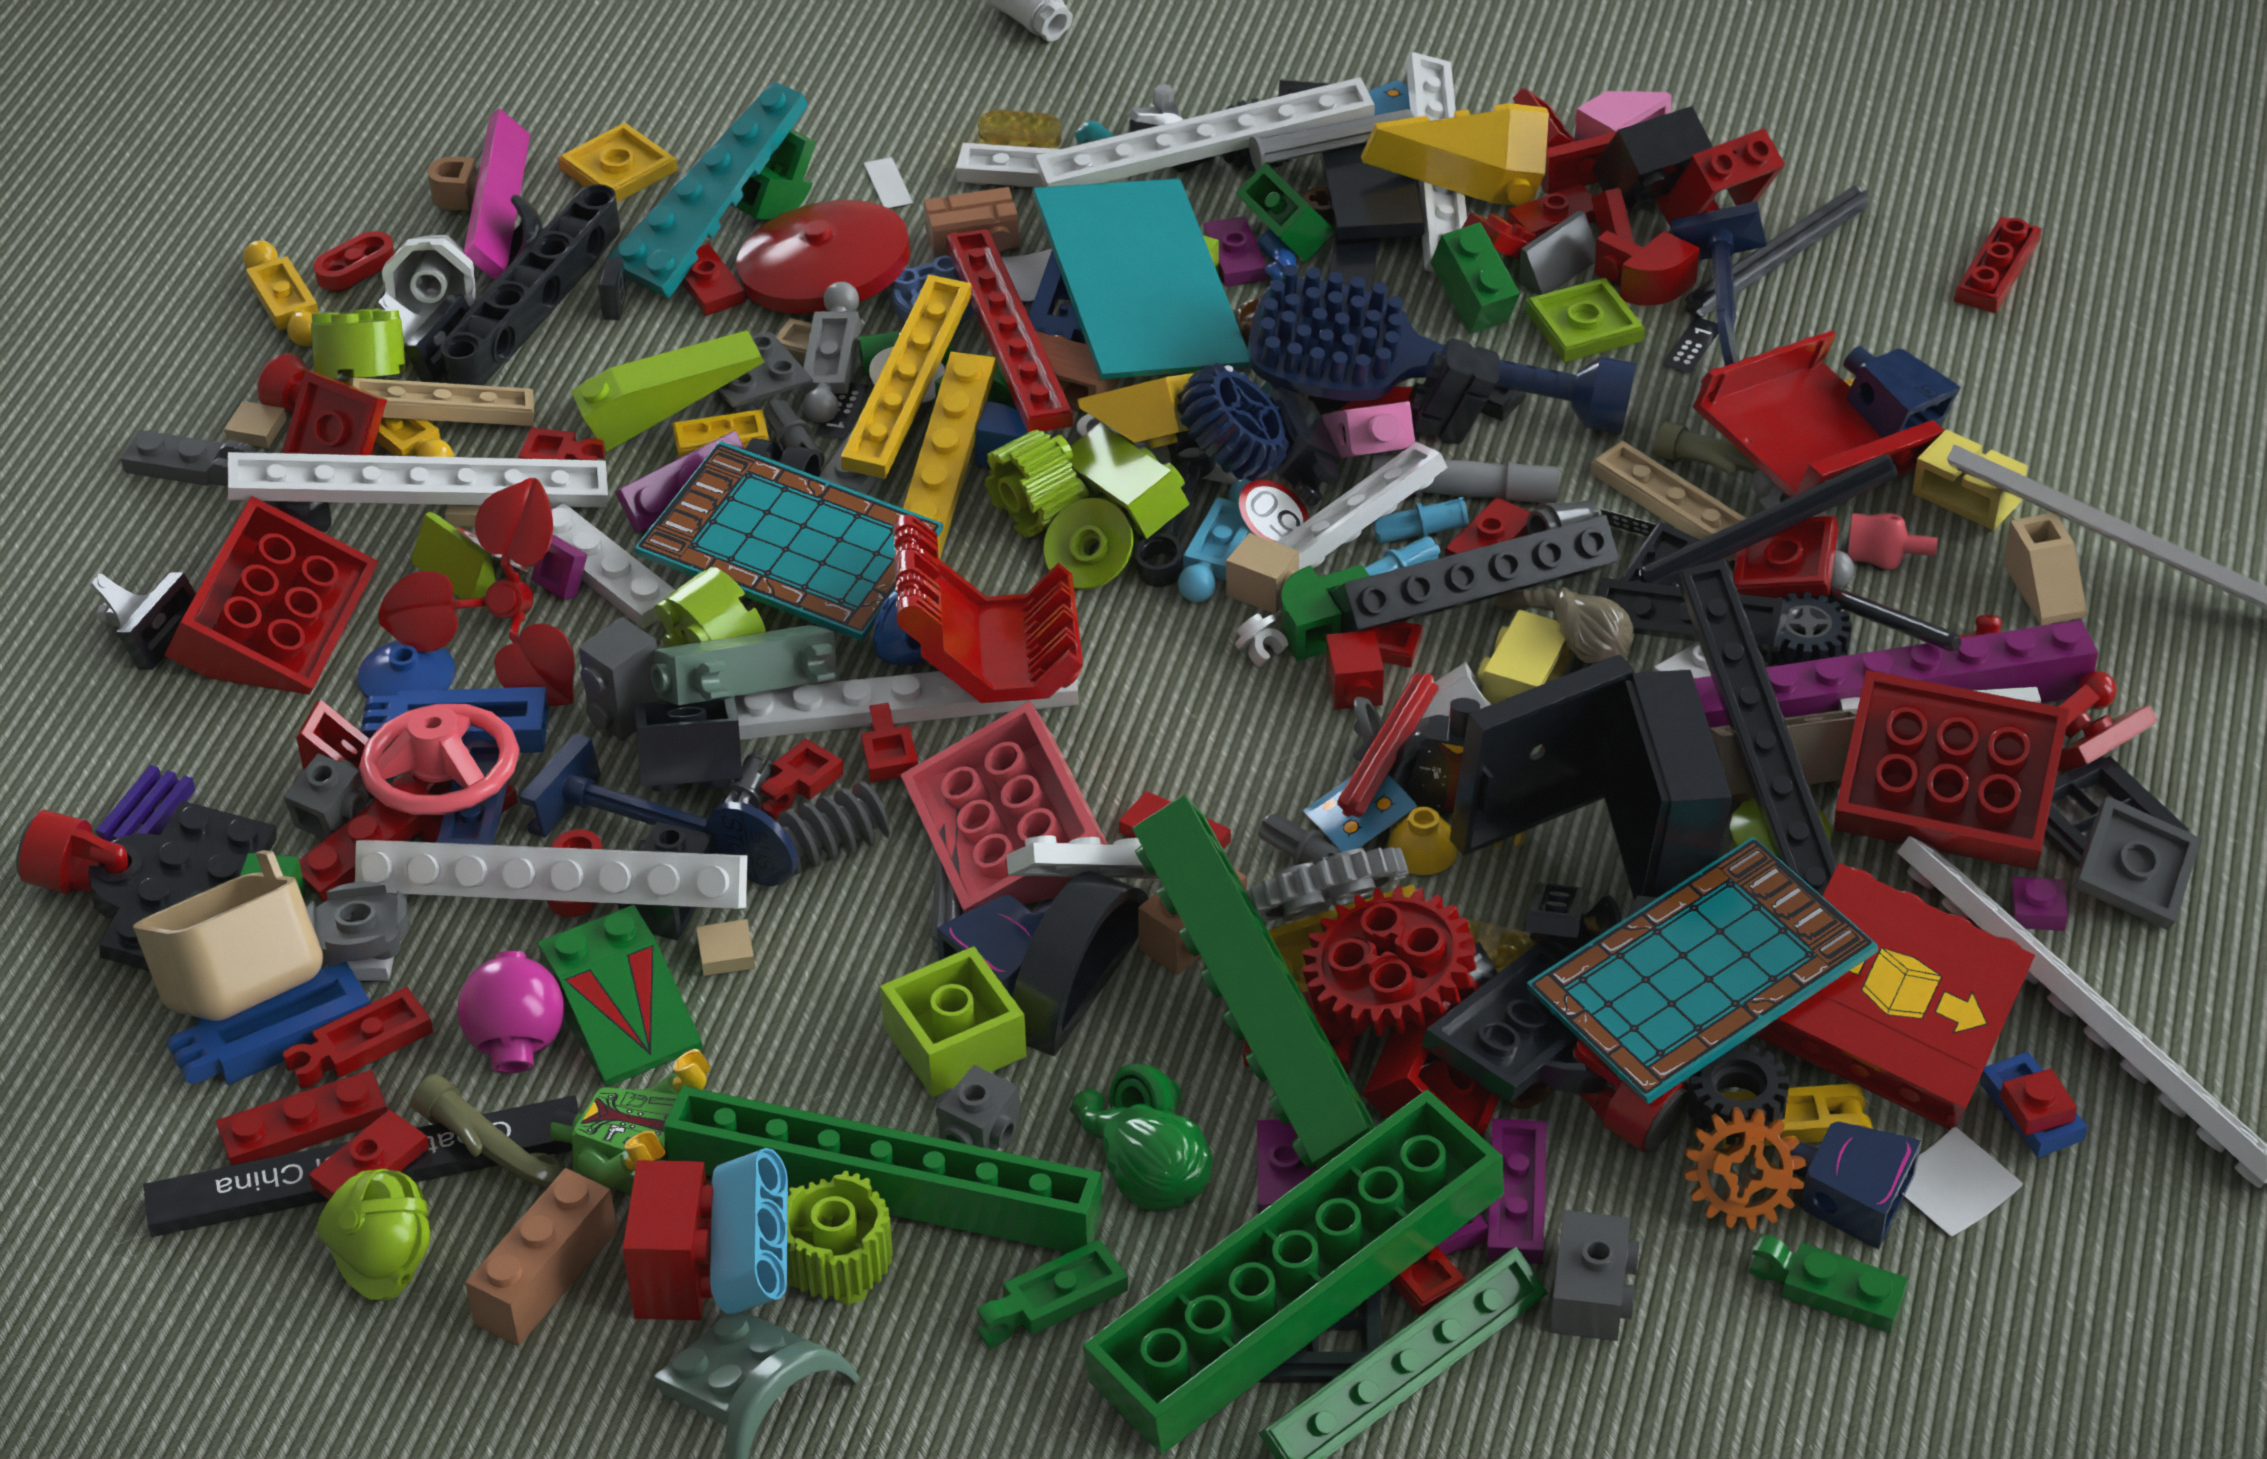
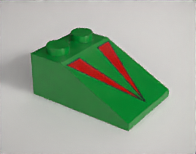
(619, 995)

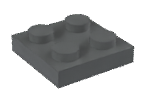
(2137, 863)

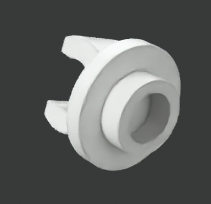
(1257, 632)

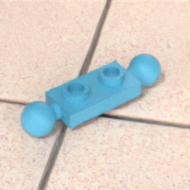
(1212, 545)

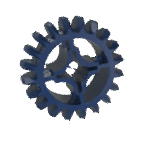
(1233, 422)

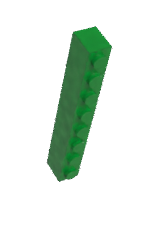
(1254, 981)
(912, 1172)

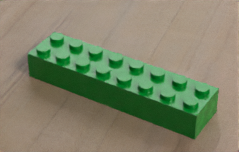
(1293, 1271)

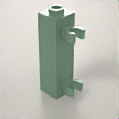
(744, 664)

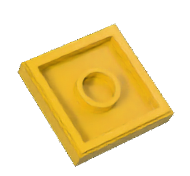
(619, 160)

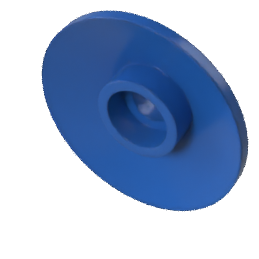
(404, 668)

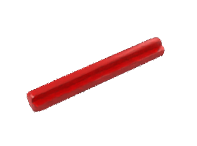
(1382, 751)

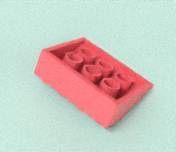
(1010, 791)

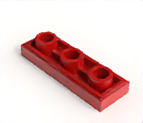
(1998, 264)

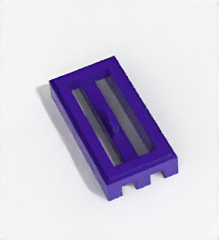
(139, 805)

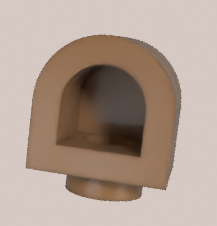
(453, 182)

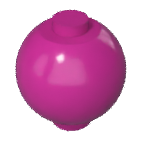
(510, 1010)

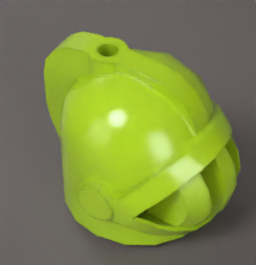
(377, 1238)

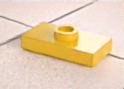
(698, 432)

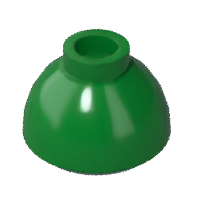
(1144, 1085)

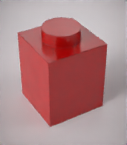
(1354, 668)

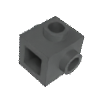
(326, 796)
(980, 1110)

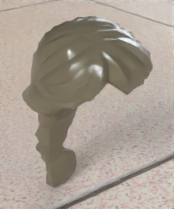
(1589, 623)

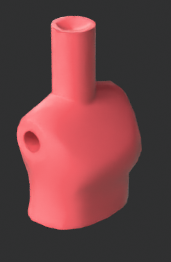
(1885, 541)

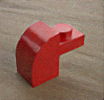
(1647, 273)

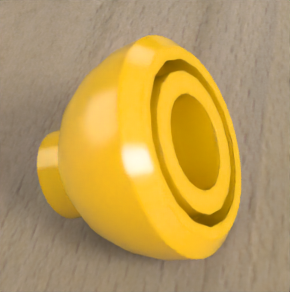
(1424, 842)

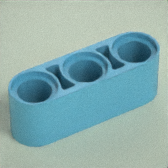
(749, 1231)

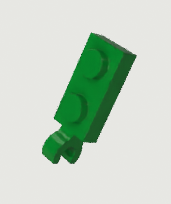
(1831, 1282)
(1053, 1293)

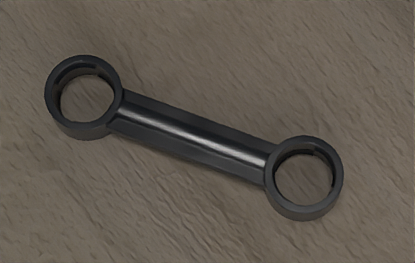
(1168, 537)

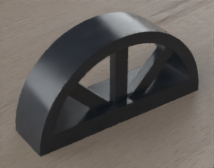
(1075, 955)

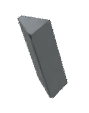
(1557, 255)

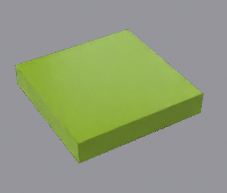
(1585, 320)

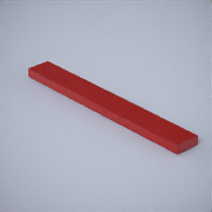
(1009, 332)

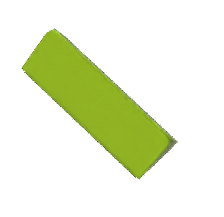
(451, 553)

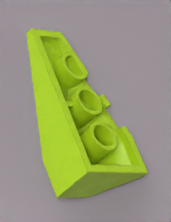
(648, 390)

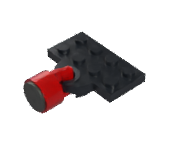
(141, 870)
(1513, 1040)

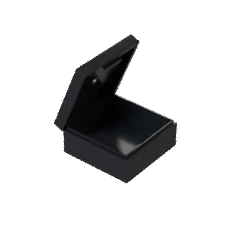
(1604, 737)

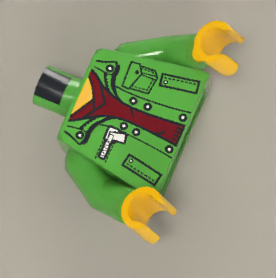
(625, 1125)

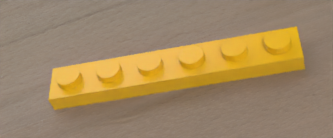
(906, 377)
(950, 439)

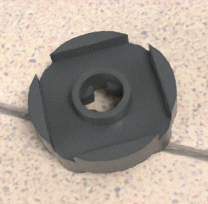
(376, 936)

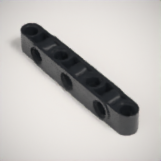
(531, 287)

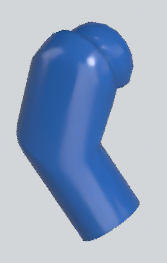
(1277, 252)

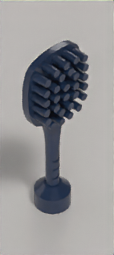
(1360, 345)

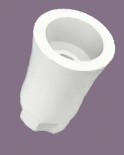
(1040, 17)

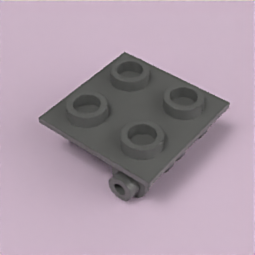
(776, 375)

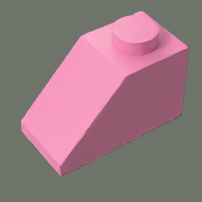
(1619, 110)

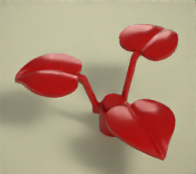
(422, 612)

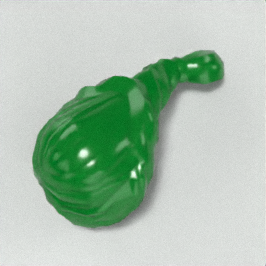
(1149, 1152)

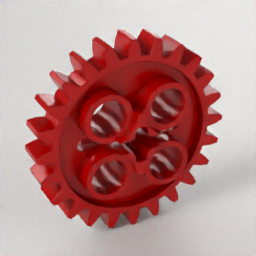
(1389, 961)

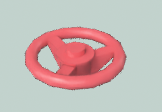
(432, 748)

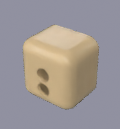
(232, 944)

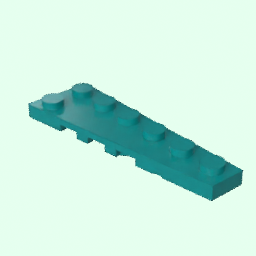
(666, 240)

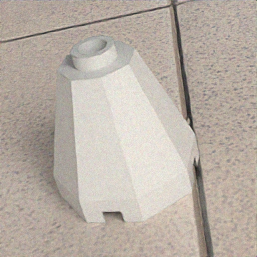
(427, 272)

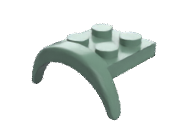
(741, 1372)

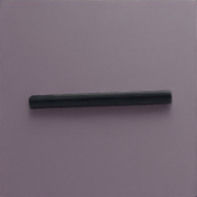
(1782, 248)
(1772, 520)

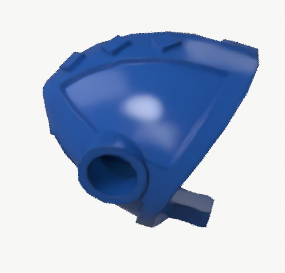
(891, 641)

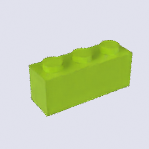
(1129, 479)

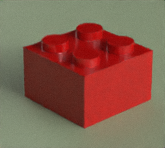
(669, 1240)

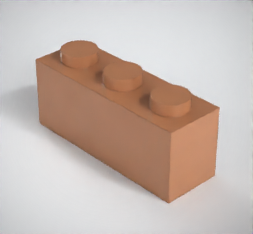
(541, 1256)

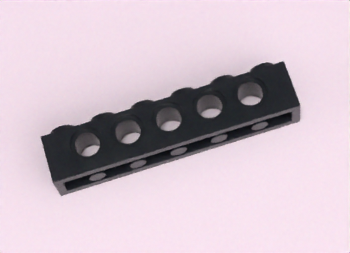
(1475, 575)

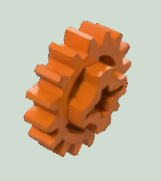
(1768, 1175)

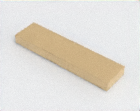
(452, 401)
(1663, 492)

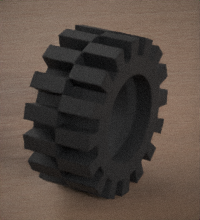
(1741, 1071)

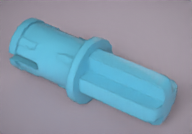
(1421, 521)
(1414, 553)

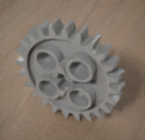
(1335, 880)

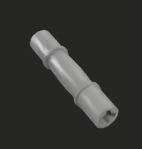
(1490, 480)

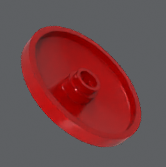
(811, 247)

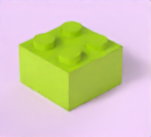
(953, 1019)

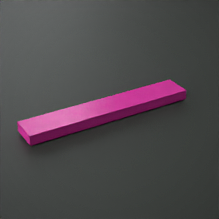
(498, 180)

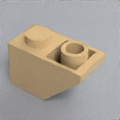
(2045, 568)

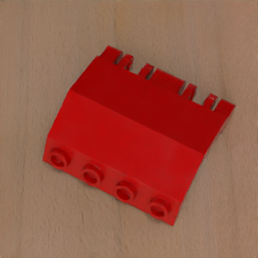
(984, 644)

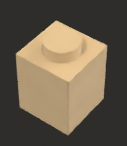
(1259, 571)

